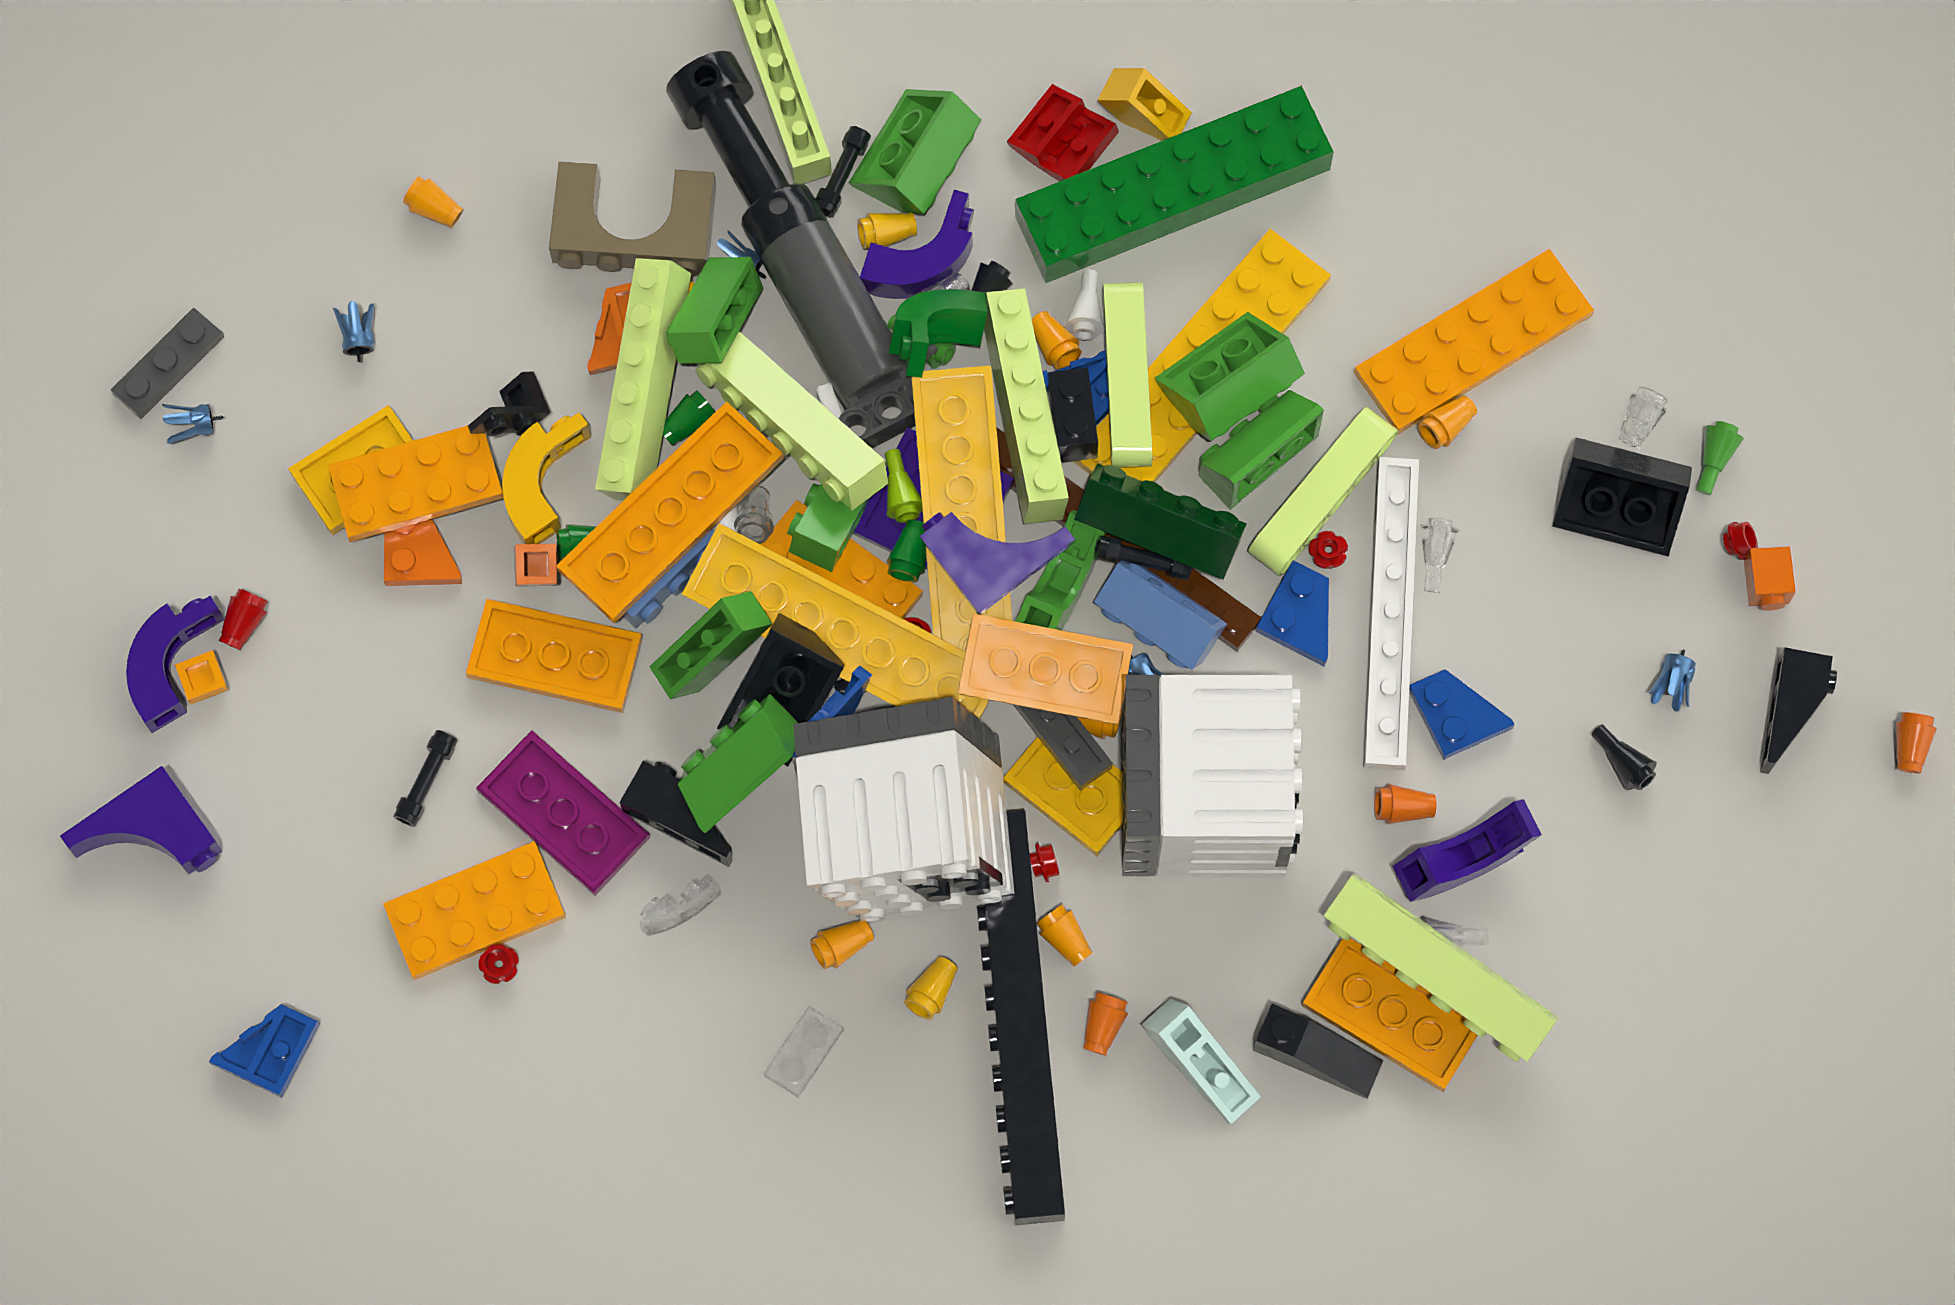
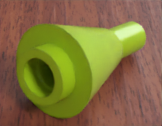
(902, 496)

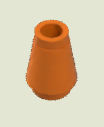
(1914, 740)
(1403, 804)
(1103, 1022)

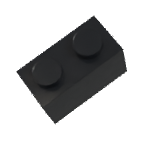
(1073, 414)

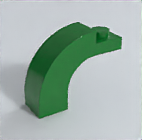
(934, 319)

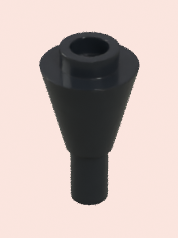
(991, 278)
(1631, 765)

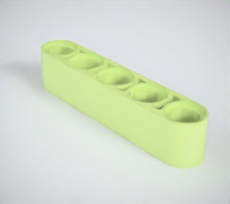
(1127, 374)
(1323, 491)

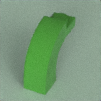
(1063, 579)

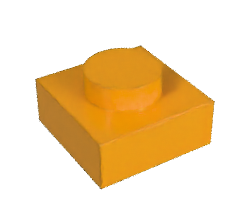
(201, 677)

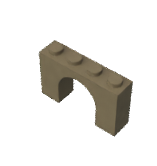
(581, 240)

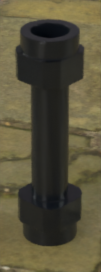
(854, 144)
(1111, 550)
(440, 747)

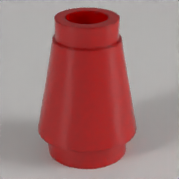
(242, 618)

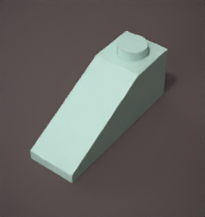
(1200, 1059)

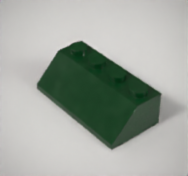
(1160, 520)

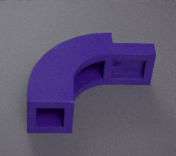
(906, 272)
(153, 654)
(1468, 855)

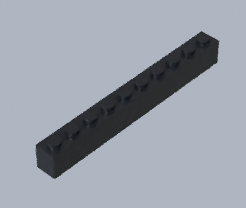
(1021, 1044)

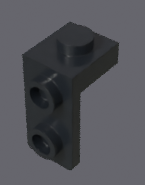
(522, 408)

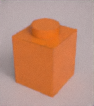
(535, 565)
(1769, 577)

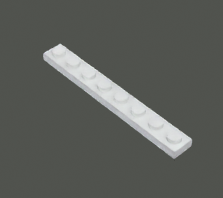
(1391, 613)

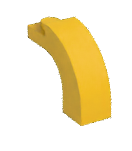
(525, 471)

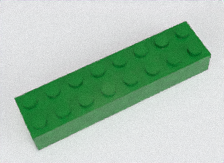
(1173, 184)

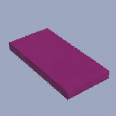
(563, 813)

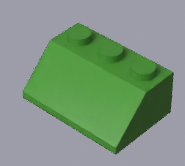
(916, 150)
(1231, 375)
(1260, 447)
(737, 761)

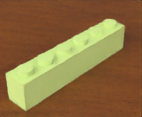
(783, 89)
(642, 378)
(1025, 407)
(796, 423)
(1441, 968)

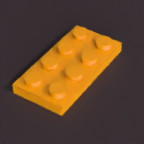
(414, 482)
(855, 570)
(554, 655)
(1045, 669)
(474, 910)
(1389, 1015)

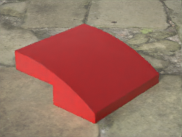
(1062, 135)

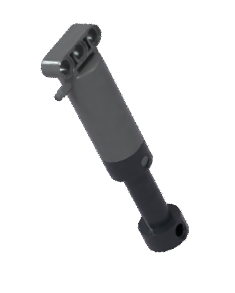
(800, 253)

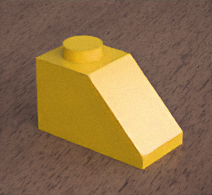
(1143, 103)

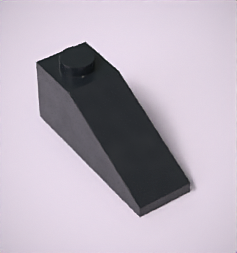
(1798, 691)
(659, 803)
(1317, 1051)

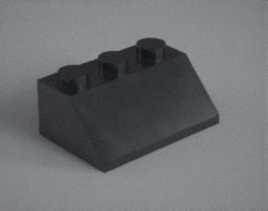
(1622, 496)
(791, 668)

